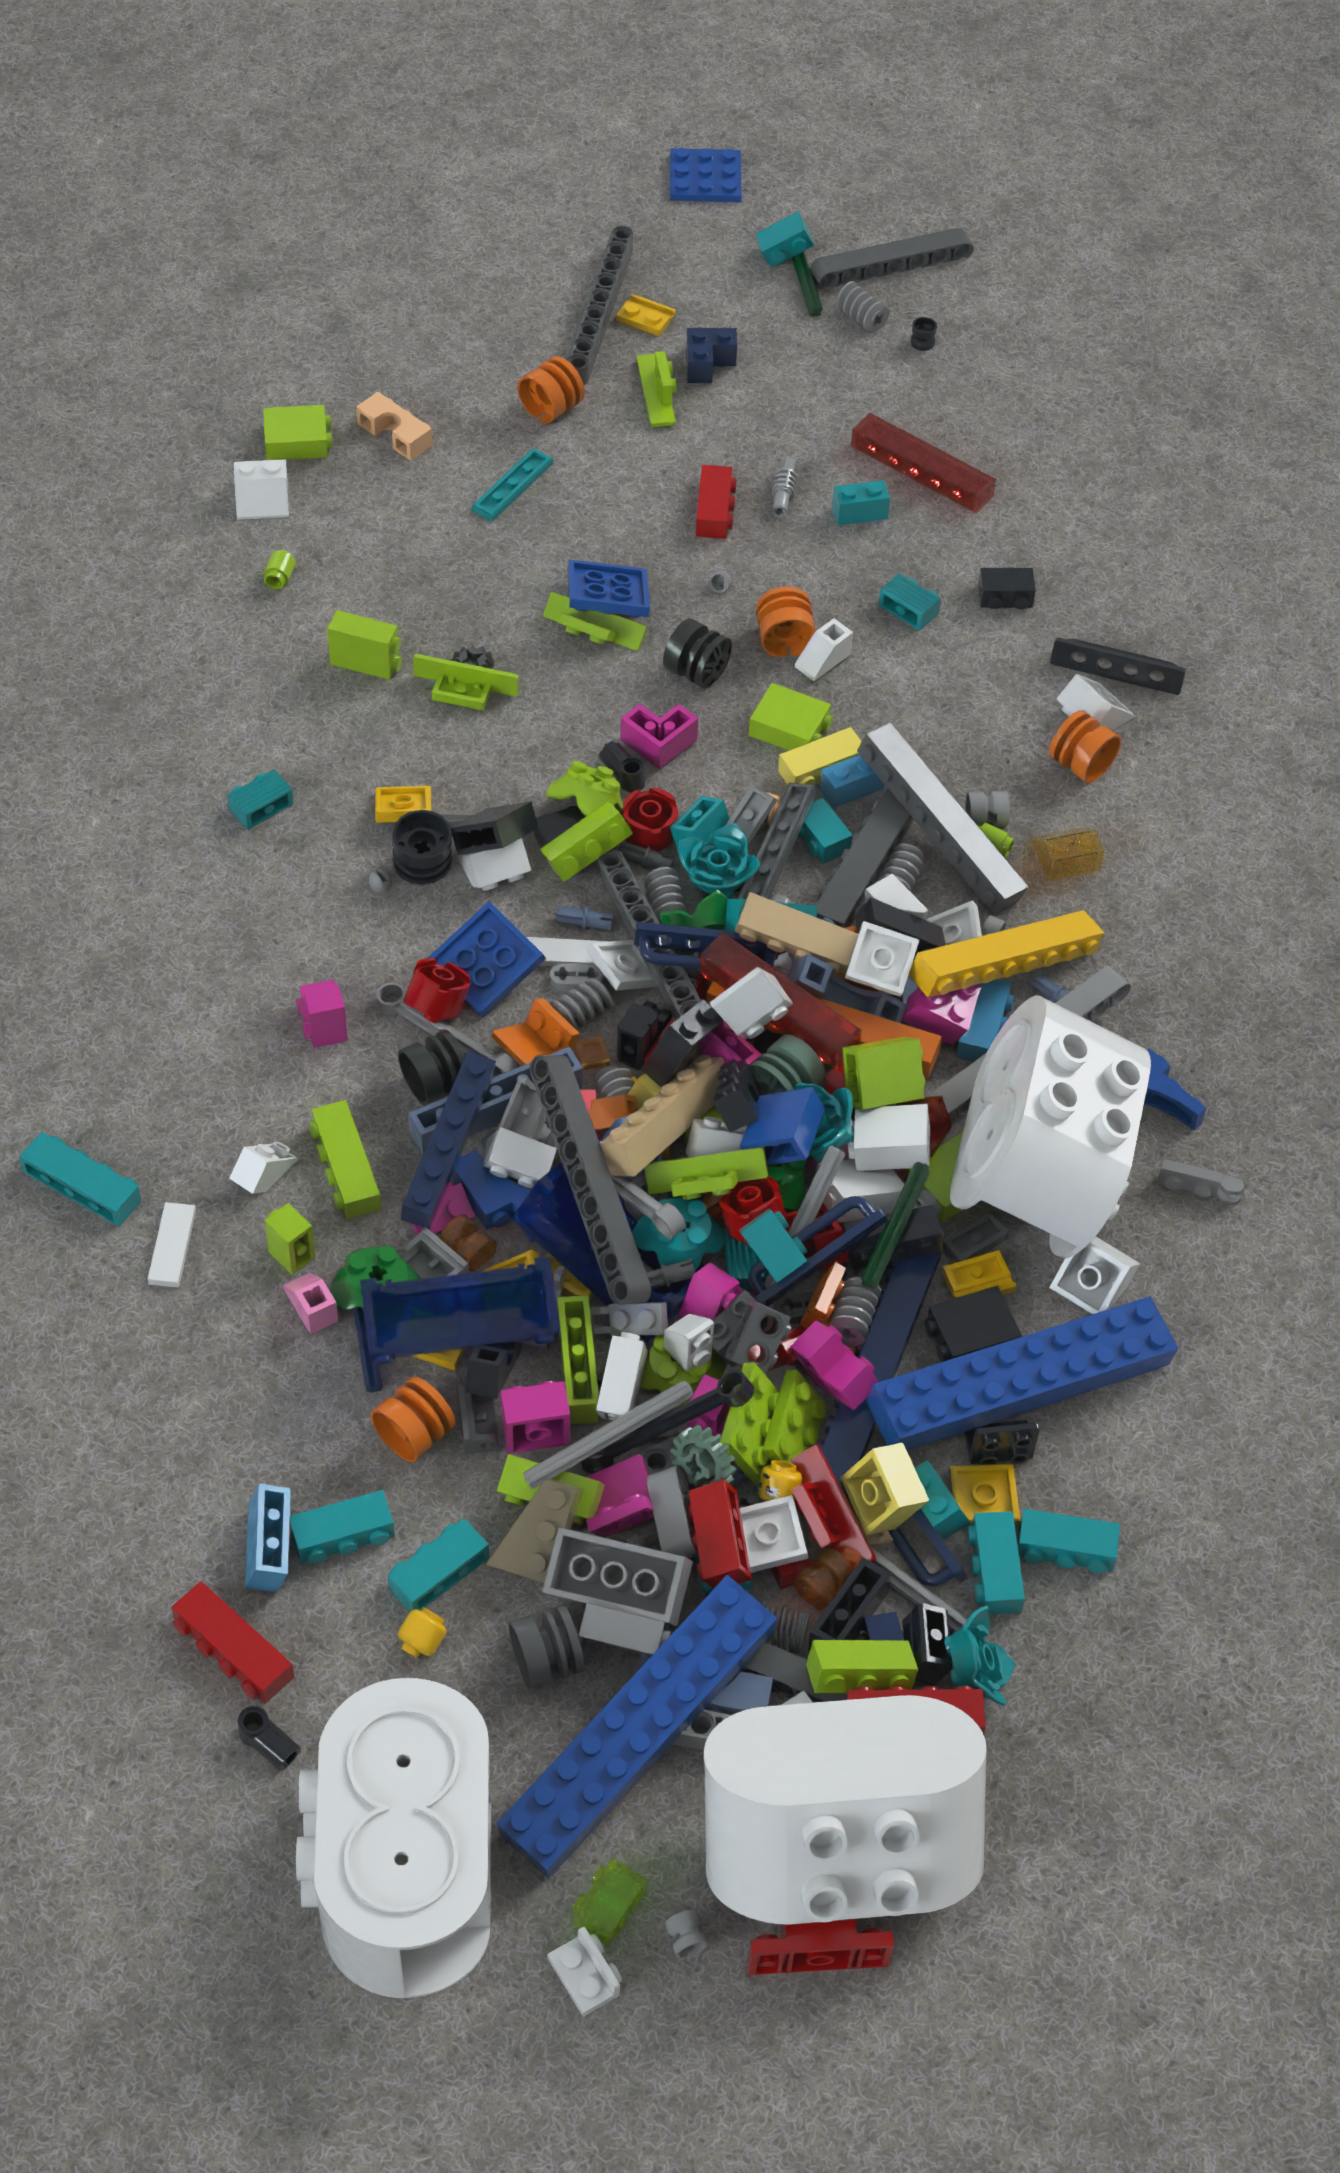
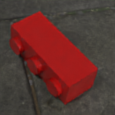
(715, 502)
(718, 1533)

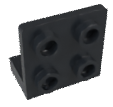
(1002, 1442)

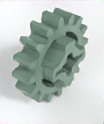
(703, 1458)

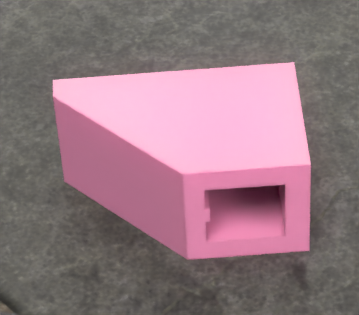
(312, 1302)

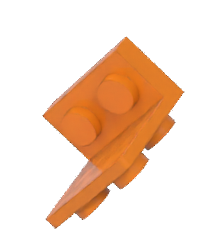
(540, 1034)
(825, 1298)

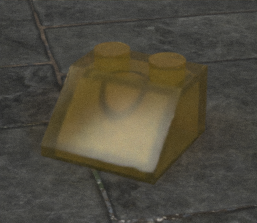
(1068, 852)

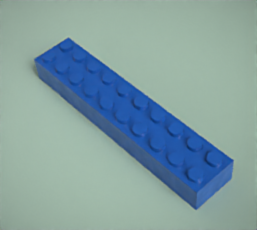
(1021, 1374)
(637, 1726)

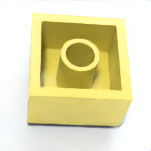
(884, 1488)

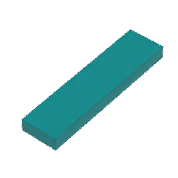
(512, 484)

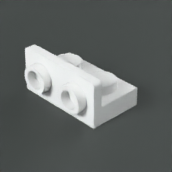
(586, 1972)

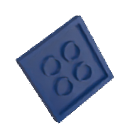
(705, 175)
(608, 588)
(492, 955)

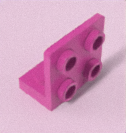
(624, 1497)

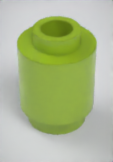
(279, 569)
(999, 838)

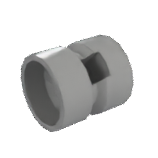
(989, 809)

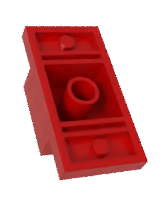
(820, 1948)

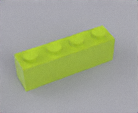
(345, 1159)
(578, 1358)

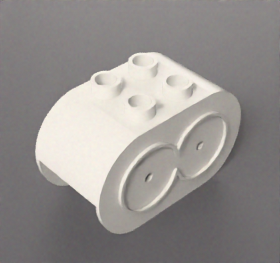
(1053, 1123)
(845, 1809)
(400, 1837)

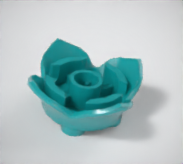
(719, 862)
(836, 1120)
(699, 1237)
(979, 1662)

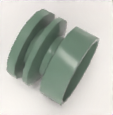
(786, 1064)

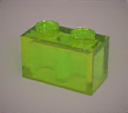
(609, 1901)

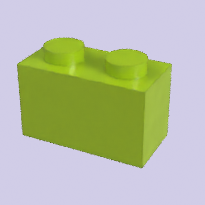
(290, 1238)

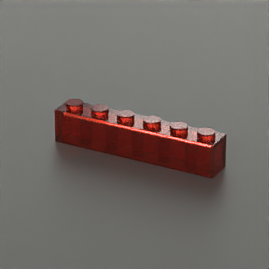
(923, 462)
(806, 1018)

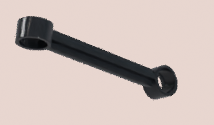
(676, 1418)

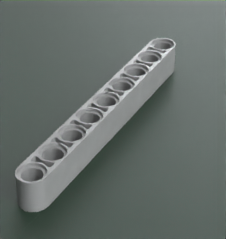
(1087, 1000)

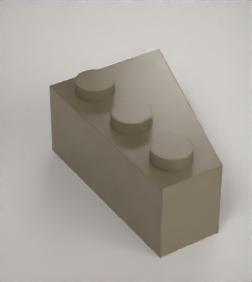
(532, 1537)

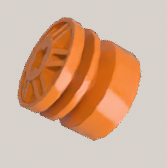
(551, 389)
(785, 621)
(1085, 746)
(413, 1419)

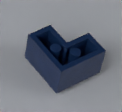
(707, 349)

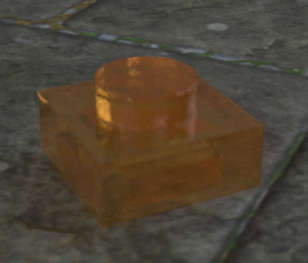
(592, 1052)

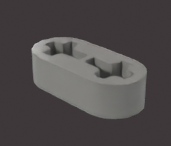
(574, 974)

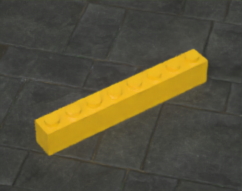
(1005, 953)

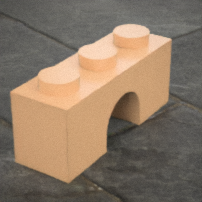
(408, 435)

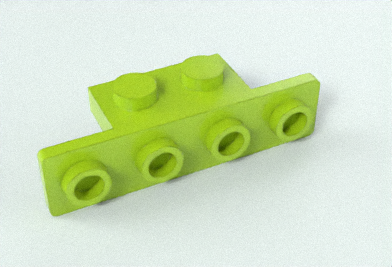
(657, 387)
(597, 624)
(464, 683)
(706, 1173)

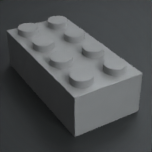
(617, 1576)

